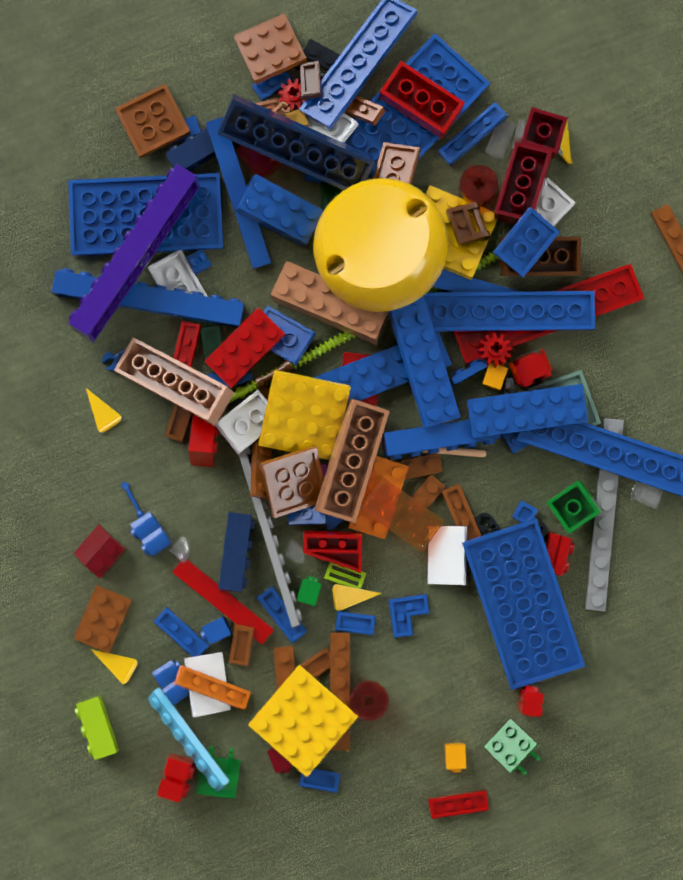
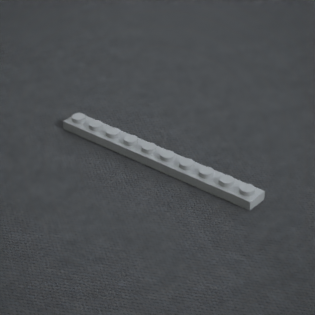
(602, 532)
(272, 542)

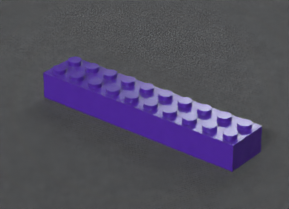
(134, 253)

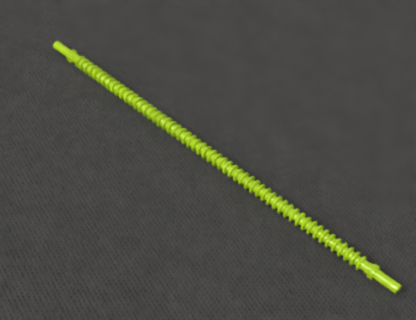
(241, 392)

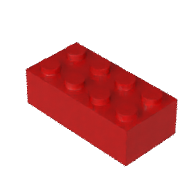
(421, 100)

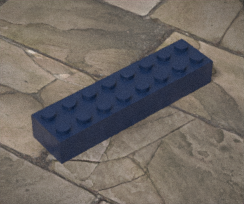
(294, 144)

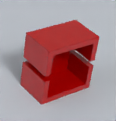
(177, 773)

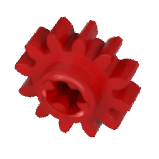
(289, 91)
(490, 355)

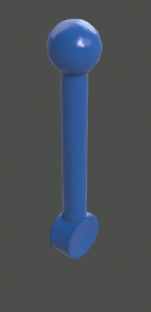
(125, 486)

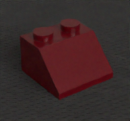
(100, 551)

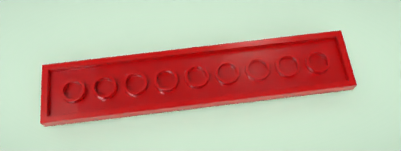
(611, 292)

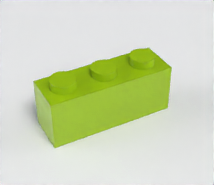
(96, 727)

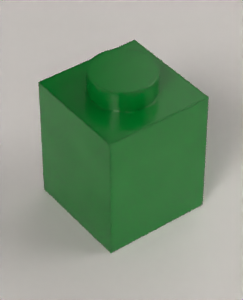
(309, 590)

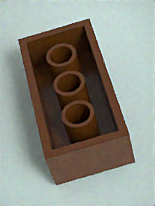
(560, 258)

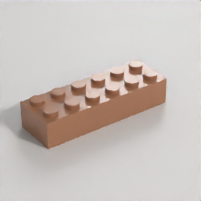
(309, 295)
(174, 381)
(352, 460)

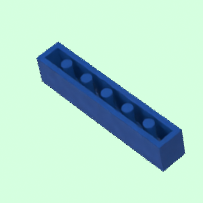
(431, 439)

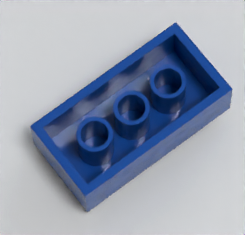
(279, 210)

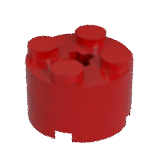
(531, 367)

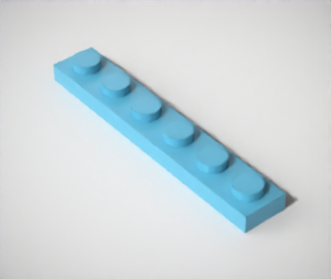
(188, 740)

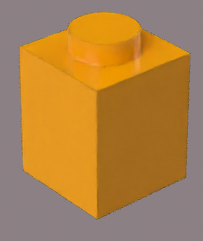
(494, 377)
(455, 757)

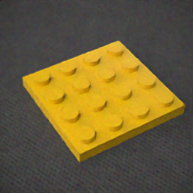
(464, 258)
(303, 413)
(303, 720)

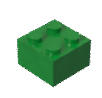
(574, 506)

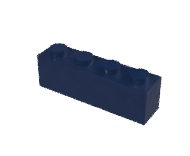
(193, 152)
(235, 552)

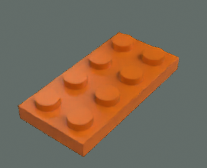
(393, 472)

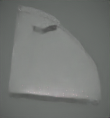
(509, 386)
(181, 549)
(295, 552)

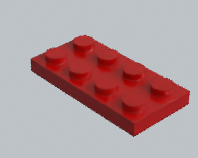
(244, 347)

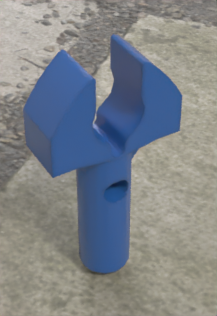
(116, 357)

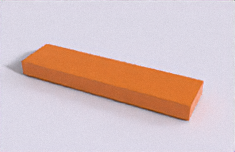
(212, 687)

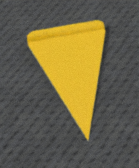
(565, 146)
(103, 414)
(348, 596)
(120, 666)

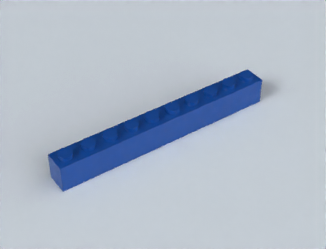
(158, 299)

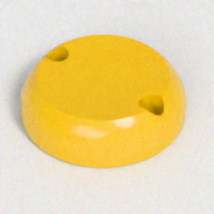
(380, 245)

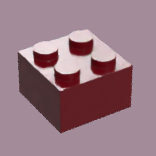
(544, 130)

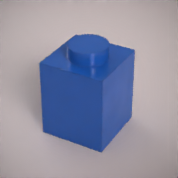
(215, 631)

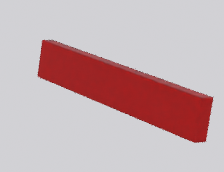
(222, 600)

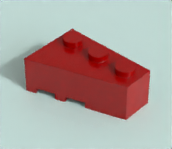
(202, 443)
(335, 546)

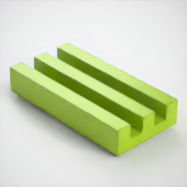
(344, 575)

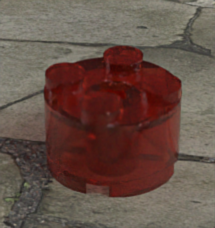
(478, 175)
(369, 711)

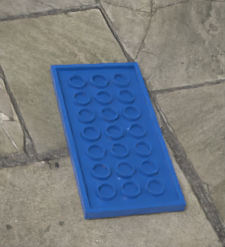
(444, 67)
(109, 206)
(523, 604)

